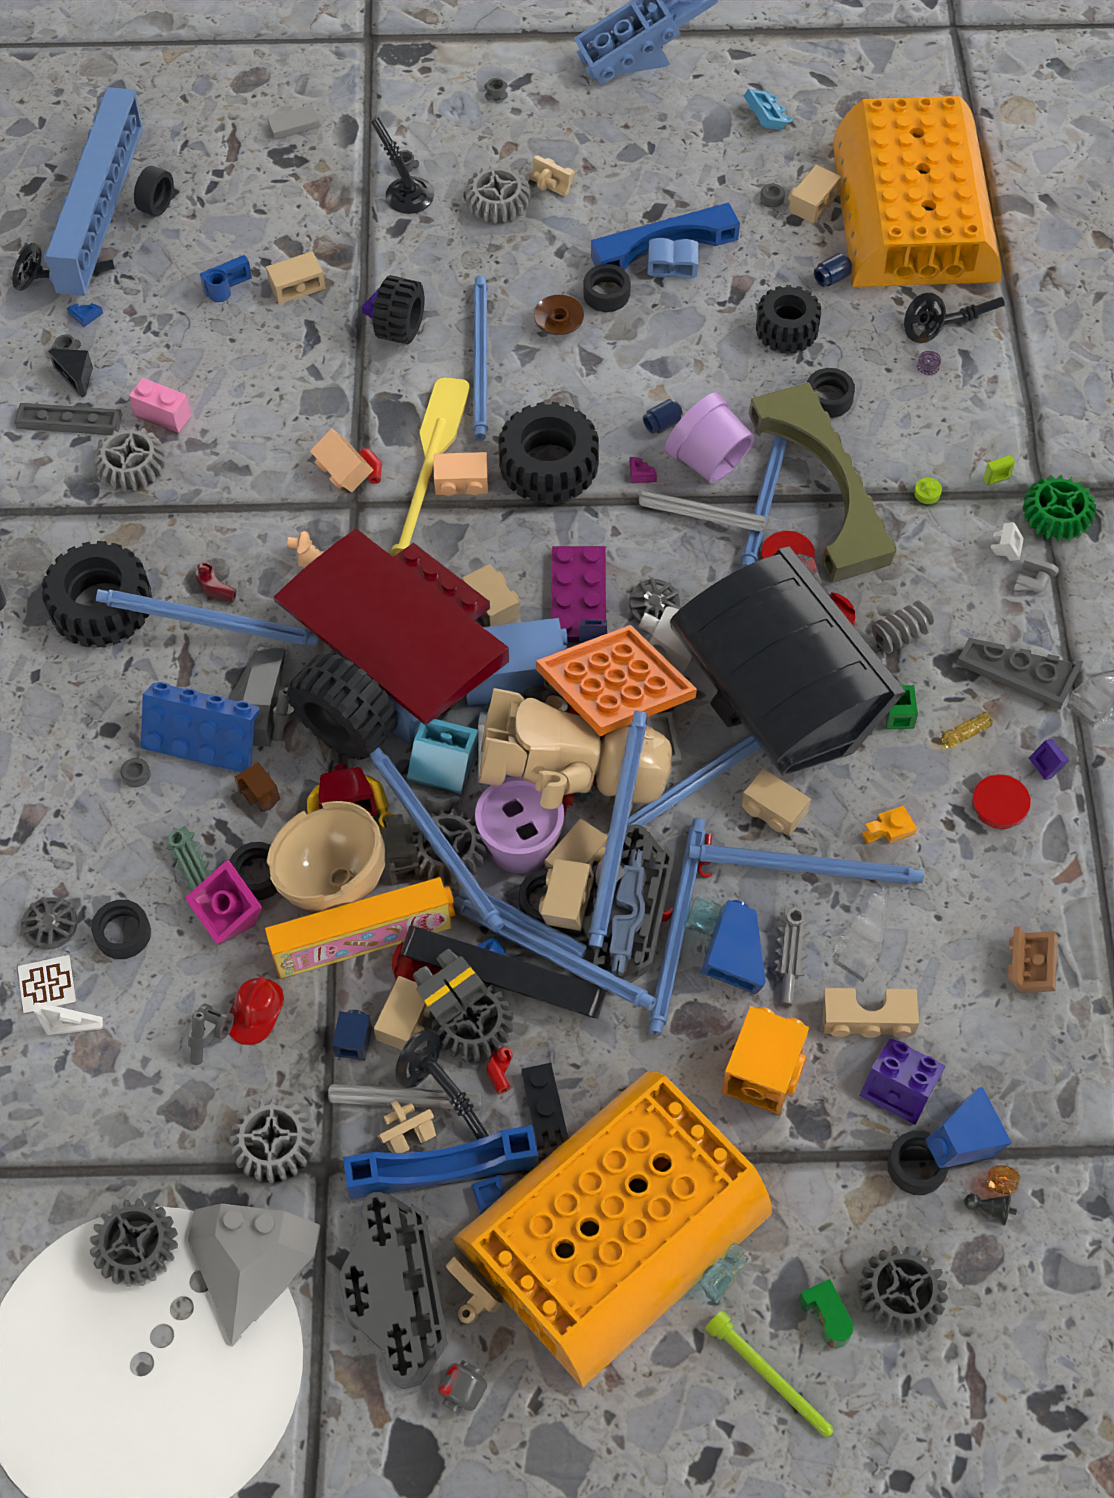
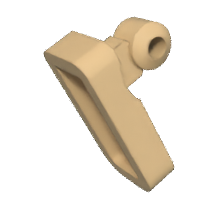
(482, 1297)

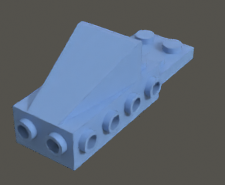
(634, 36)

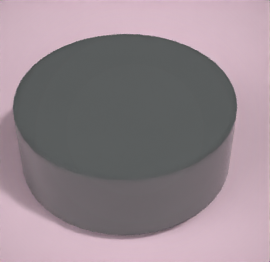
(772, 195)
(135, 772)

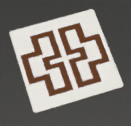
(46, 983)

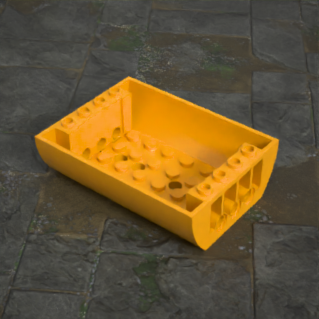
(647, 1242)

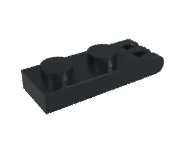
(544, 1104)

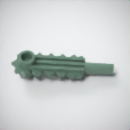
(189, 858)

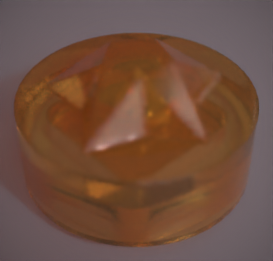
(1003, 1179)

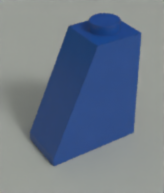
(736, 948)
(968, 1133)

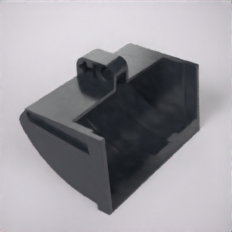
(786, 663)

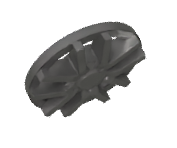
(653, 601)
(49, 923)

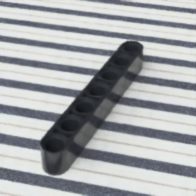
(508, 972)

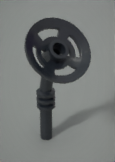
(408, 187)
(32, 267)
(933, 320)
(426, 1062)

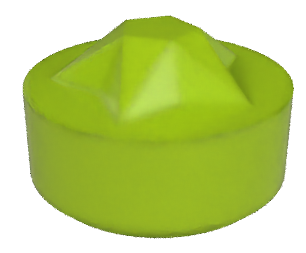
(928, 490)

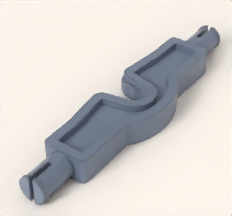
(626, 926)

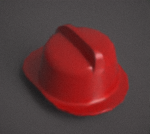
(256, 1010)

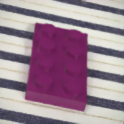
(578, 586)

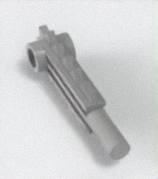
(792, 951)

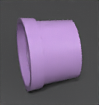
(710, 439)
(503, 811)

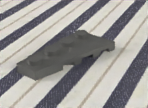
(1028, 673)

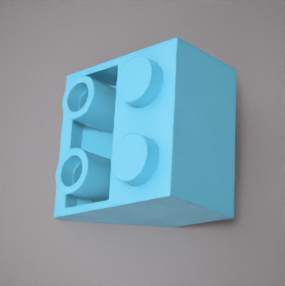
(443, 755)

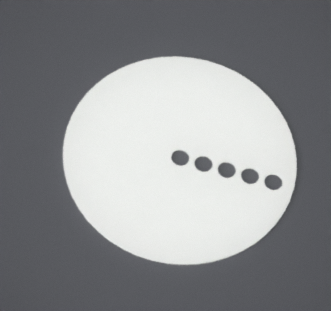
(94, 1429)

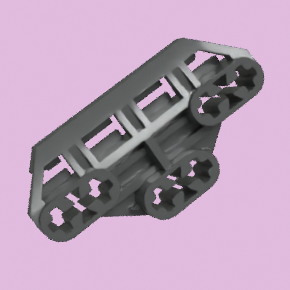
(659, 883)
(390, 1294)

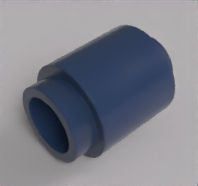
(832, 270)
(662, 416)

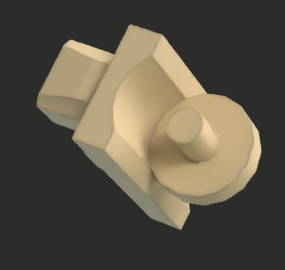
(551, 176)
(420, 1123)

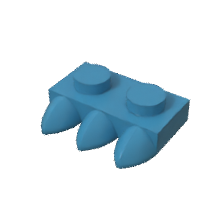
(768, 112)

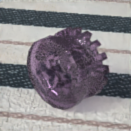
(929, 356)

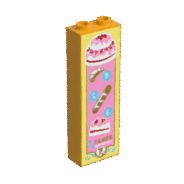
(359, 927)

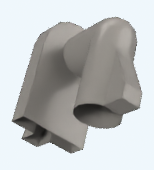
(1045, 571)

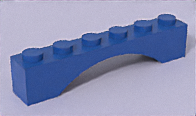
(707, 226)
(395, 1172)

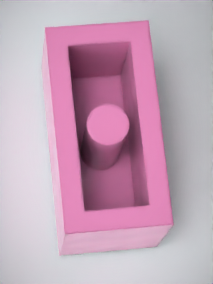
(160, 405)

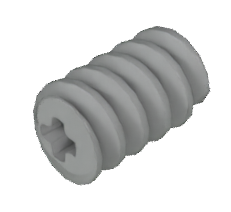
(903, 626)

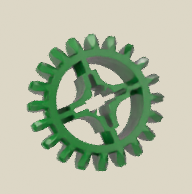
(1058, 515)

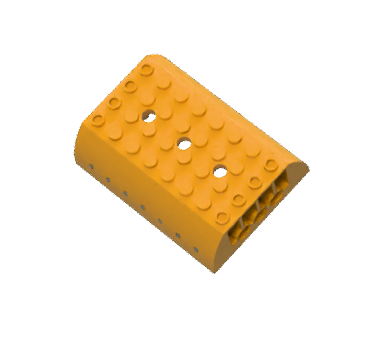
(884, 195)

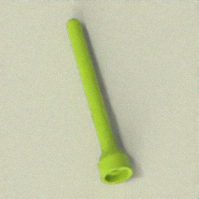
(722, 1328)

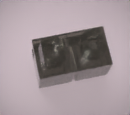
(400, 851)

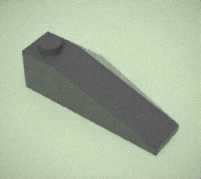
(261, 688)

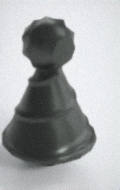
(997, 1207)

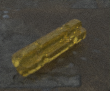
(967, 729)

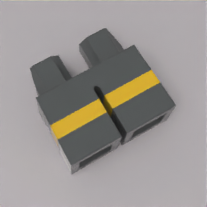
(435, 988)

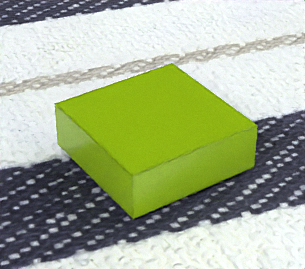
(999, 470)

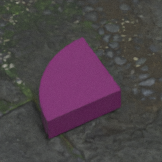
(641, 472)

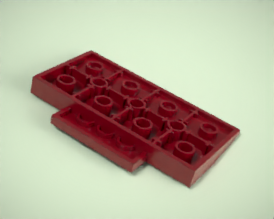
(397, 621)

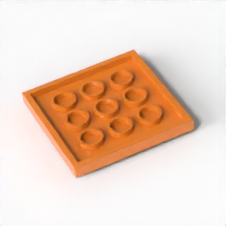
(614, 678)

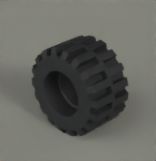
(790, 304)
(398, 309)

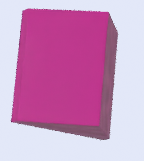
(224, 904)

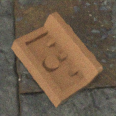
(1033, 961)

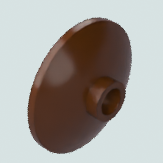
(558, 314)

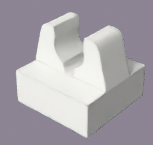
(1009, 542)

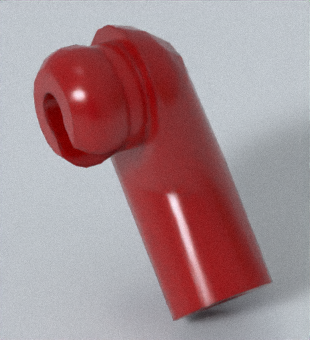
(375, 463)
(497, 1068)

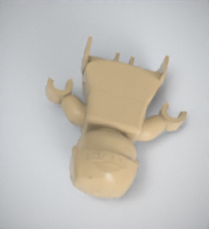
(564, 751)

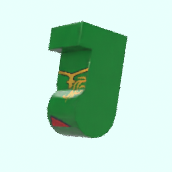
(830, 1313)

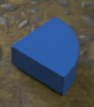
(85, 313)
(487, 1192)

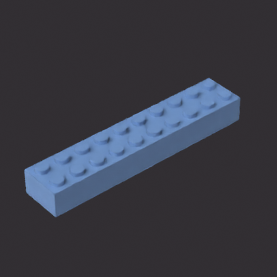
(94, 192)

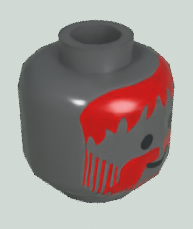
(462, 1386)

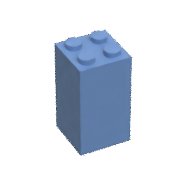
(526, 644)

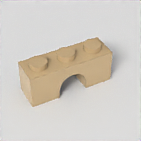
(845, 1016)

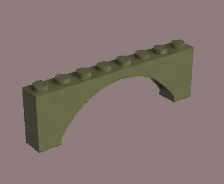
(799, 417)

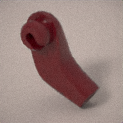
(212, 586)

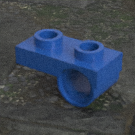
(218, 280)

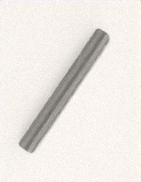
(702, 511)
(385, 1095)

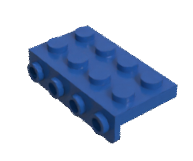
(198, 726)

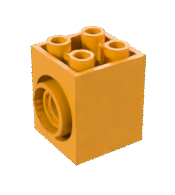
(766, 1060)

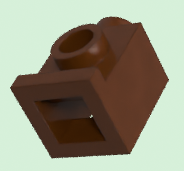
(257, 787)

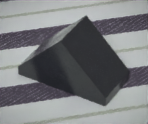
(74, 367)

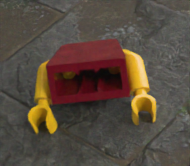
(353, 787)

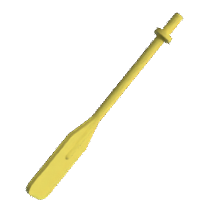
(436, 434)

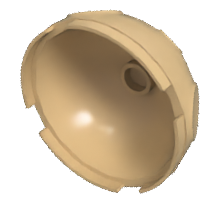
(327, 857)

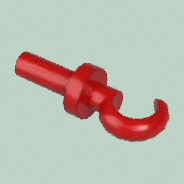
(708, 840)

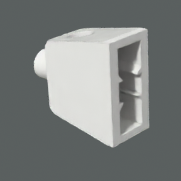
(666, 639)

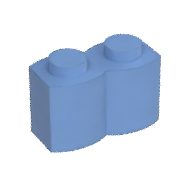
(672, 258)

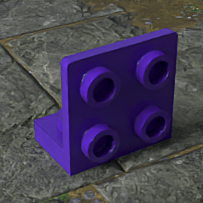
(902, 1080)

